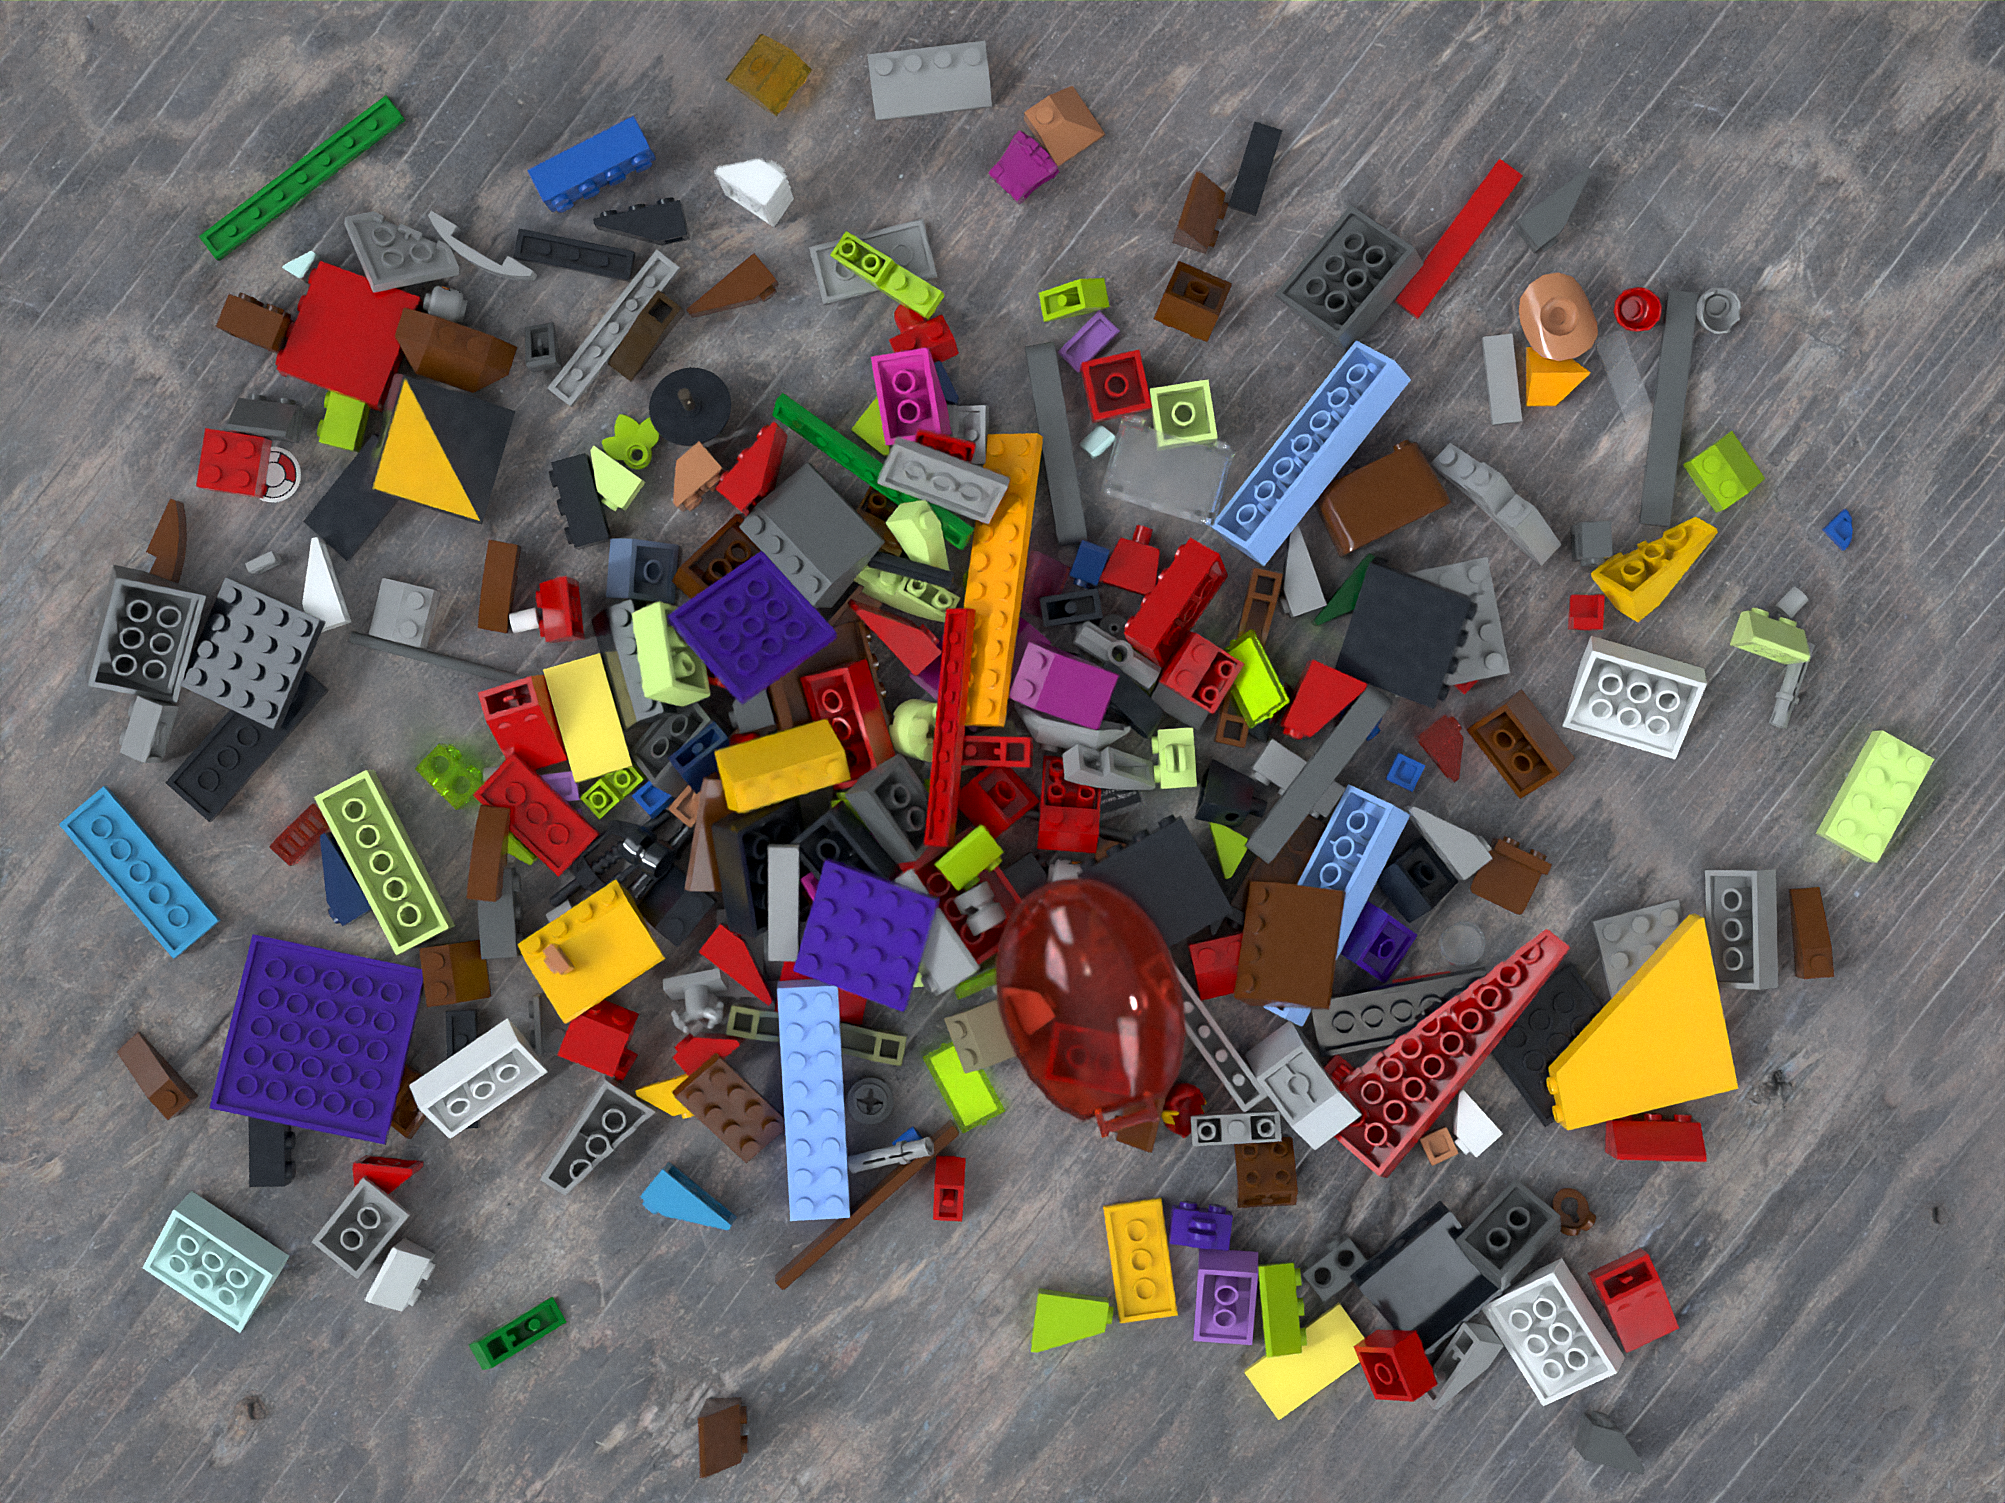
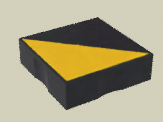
(438, 449)

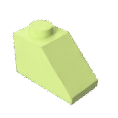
(614, 481)

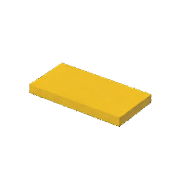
(1140, 1260)

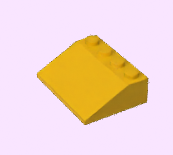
(605, 944)

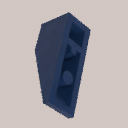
(341, 887)

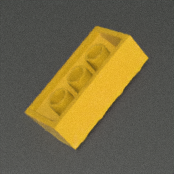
(781, 765)

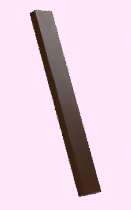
(862, 1209)

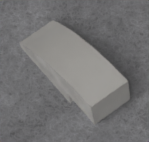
(1107, 769)

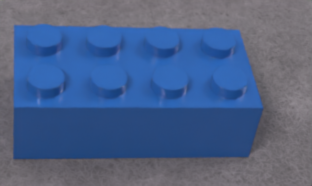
(592, 165)

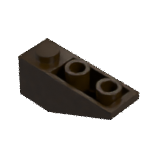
(646, 335)

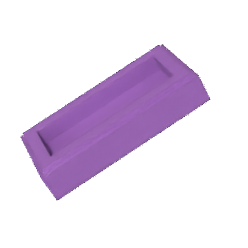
(1088, 341)

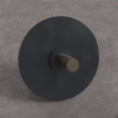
(690, 406)

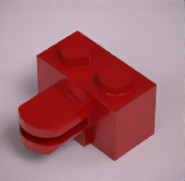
(920, 333)

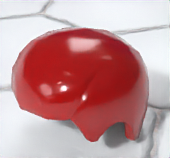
(1637, 309)

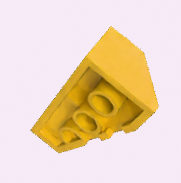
(1646, 575)

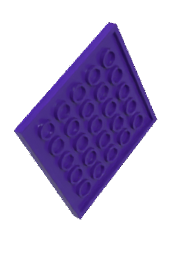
(318, 1039)

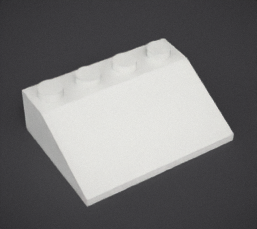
(1634, 697)
(1554, 1333)

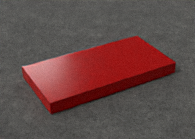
(538, 814)

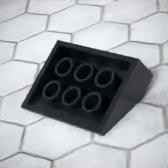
(742, 860)

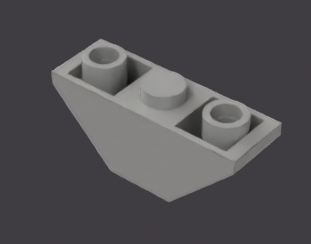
(1235, 1127)

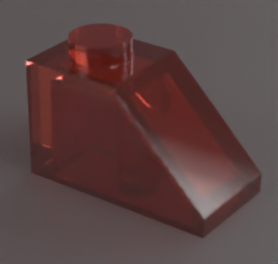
(1443, 745)

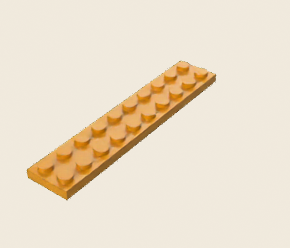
(998, 575)

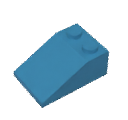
(682, 1199)

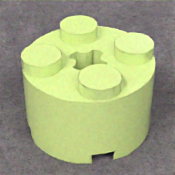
(914, 729)

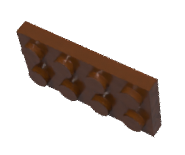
(730, 1107)

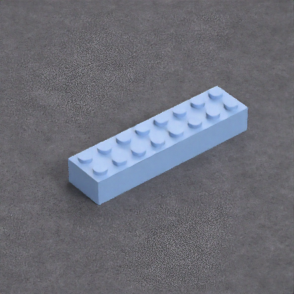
(1310, 452)
(1351, 860)
(813, 1100)

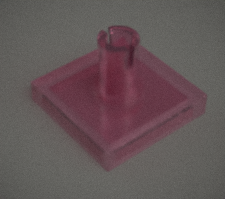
(1042, 579)

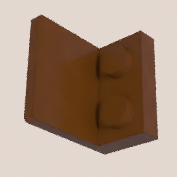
(1266, 1174)

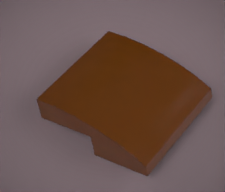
(407, 1116)

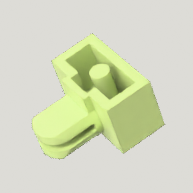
(1175, 758)

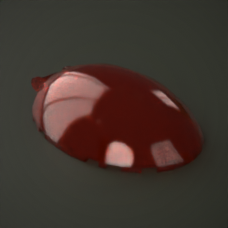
(1091, 1001)

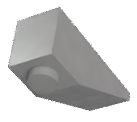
(1299, 581)
(1463, 1361)

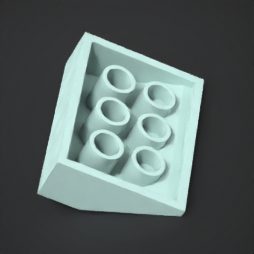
(215, 1261)

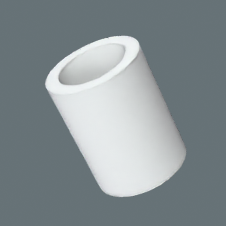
(524, 620)

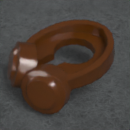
(1586, 1217)

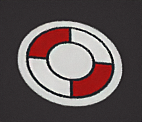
(282, 475)

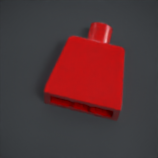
(1133, 563)

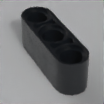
(1134, 704)

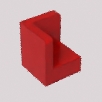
(1586, 612)

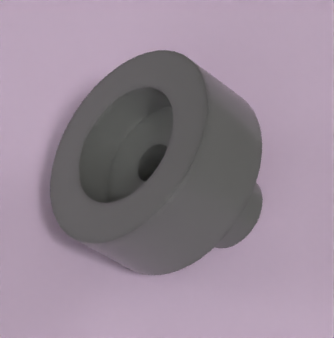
(1114, 620)

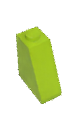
(1067, 1318)

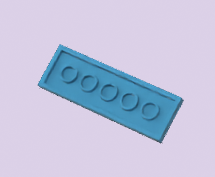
(139, 872)

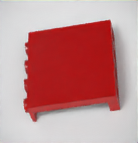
(346, 336)

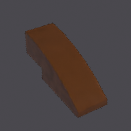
(169, 542)
(498, 586)
(489, 854)

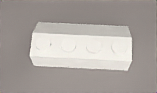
(757, 187)
(477, 1079)

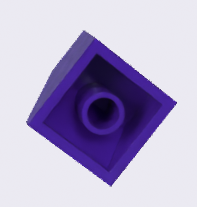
(1377, 942)

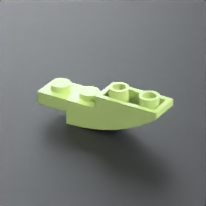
(907, 594)

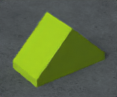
(870, 429)
(1229, 848)

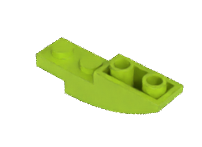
(887, 275)

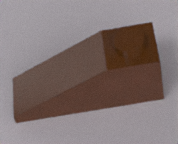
(740, 288)
(1810, 934)
(156, 1077)

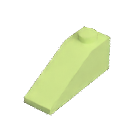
(919, 533)

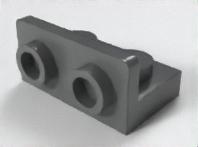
(548, 1025)

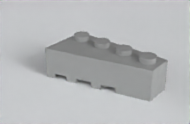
(601, 1126)

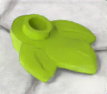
(629, 438)

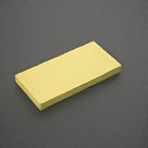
(587, 718)
(1295, 1378)

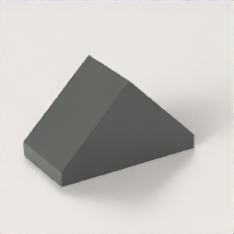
(542, 348)

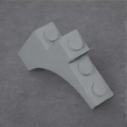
(1497, 499)

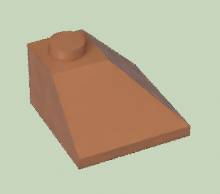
(1063, 125)

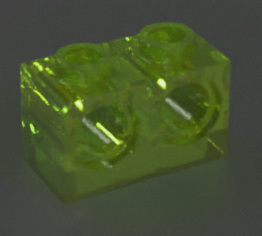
(446, 782)

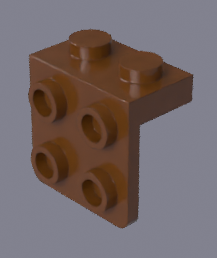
(1510, 875)

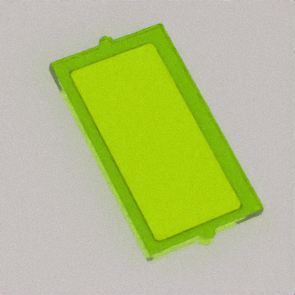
(1257, 685)
(967, 1095)

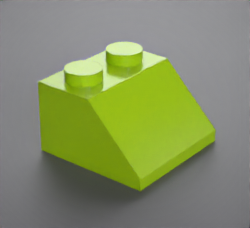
(1724, 472)
(970, 858)

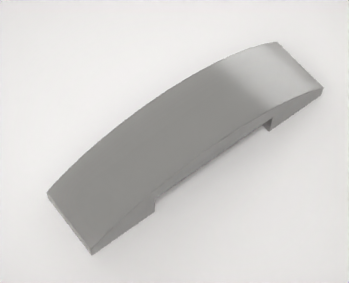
(510, 268)

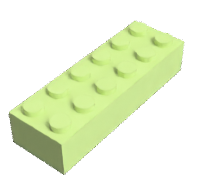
(384, 861)

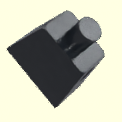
(1227, 796)

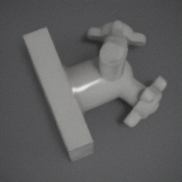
(695, 991)

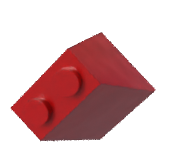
(1317, 699)

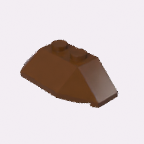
(452, 351)

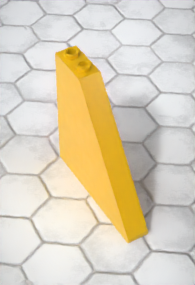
(1652, 1042)

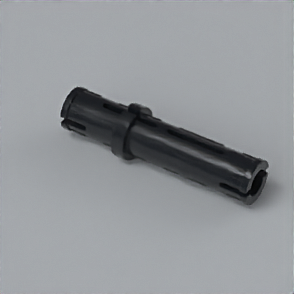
(680, 841)

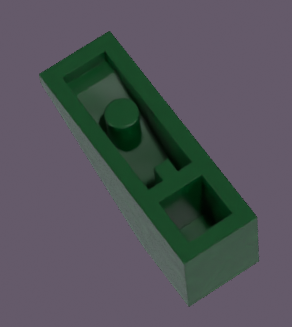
(1346, 596)

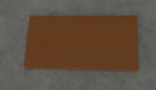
(1287, 864)

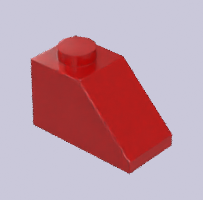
(949, 1188)

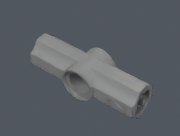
(1100, 645)

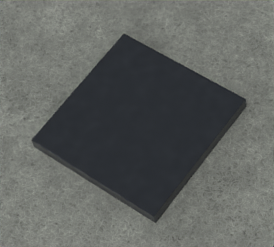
(1542, 1033)

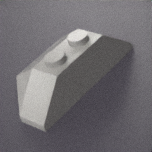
(1058, 732)

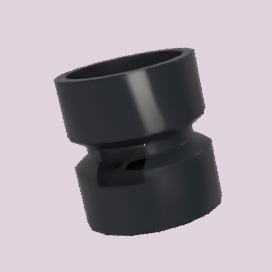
(650, 853)

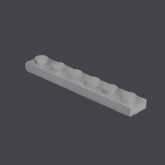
(612, 329)

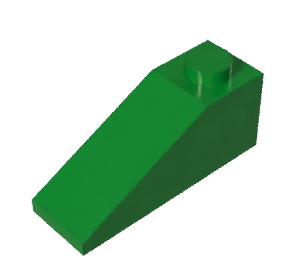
(517, 1334)

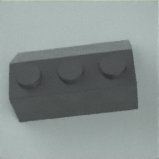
(666, 738)
(893, 808)
(1509, 1234)

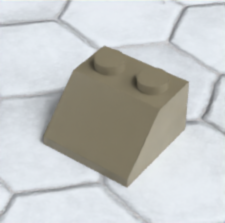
(979, 1036)

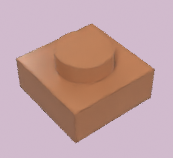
(557, 960)
(1438, 1145)

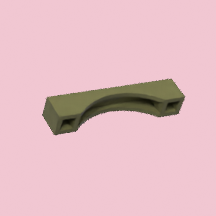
(856, 1040)

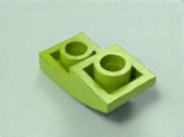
(612, 789)

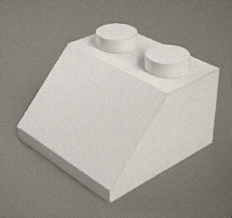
(401, 1276)

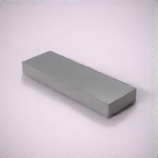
(1502, 379)

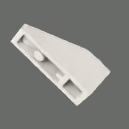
(322, 591)

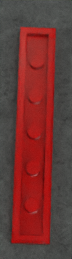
(1458, 238)

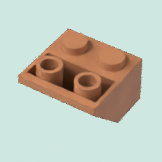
(694, 476)

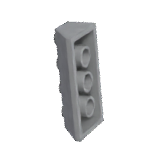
(930, 80)
(1742, 927)
(945, 956)

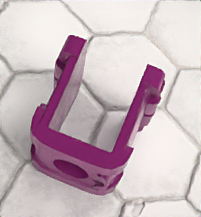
(1023, 167)

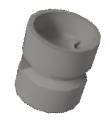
(980, 908)

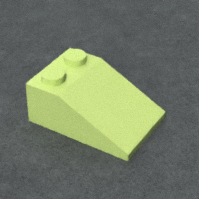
(1770, 638)

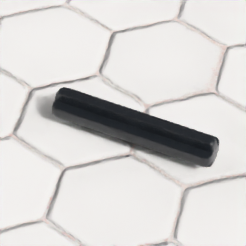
(912, 569)

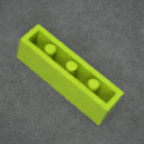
(343, 422)

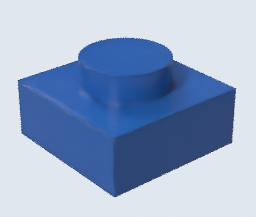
(1405, 772)
(652, 799)

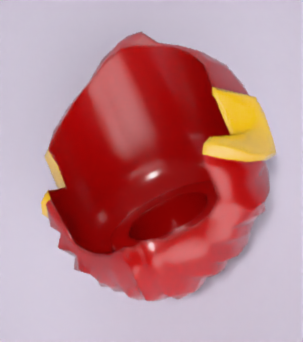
(1179, 1105)

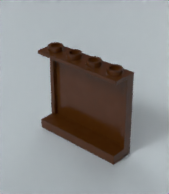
(787, 694)

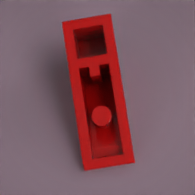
(997, 751)
(736, 959)

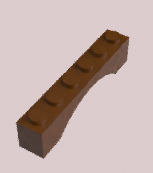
(1256, 615)

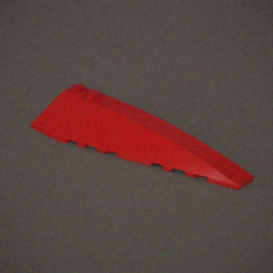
(1427, 1067)

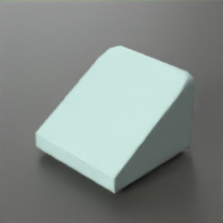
(303, 265)
(1097, 441)

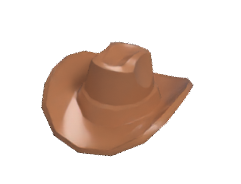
(1557, 317)

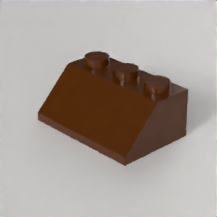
(1521, 744)

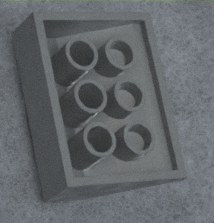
(1350, 278)
(812, 536)
(144, 635)

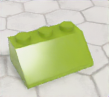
(1281, 1309)

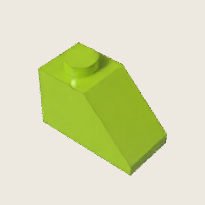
(1074, 299)

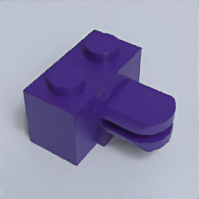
(1200, 1226)

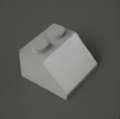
(404, 613)
(148, 729)

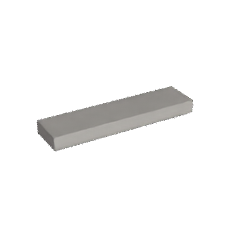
(783, 902)

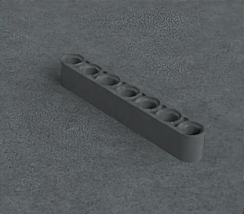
(1056, 443)
(1318, 773)

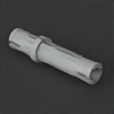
(1789, 692)
(901, 1152)

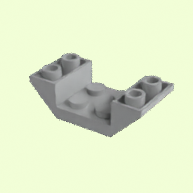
(1301, 1086)

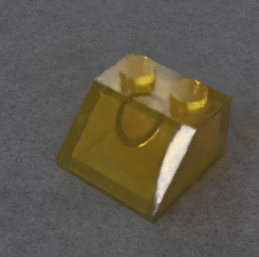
(769, 74)

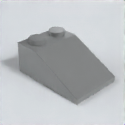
(1457, 848)
(361, 1227)

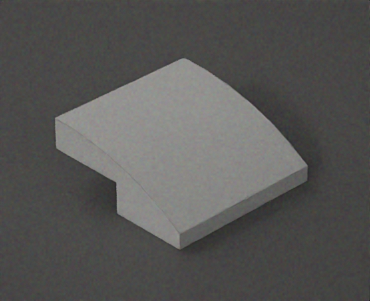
(972, 425)

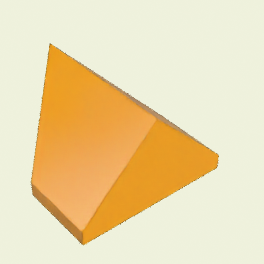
(1549, 379)

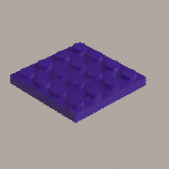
(751, 627)
(866, 934)

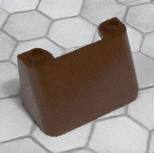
(1380, 498)

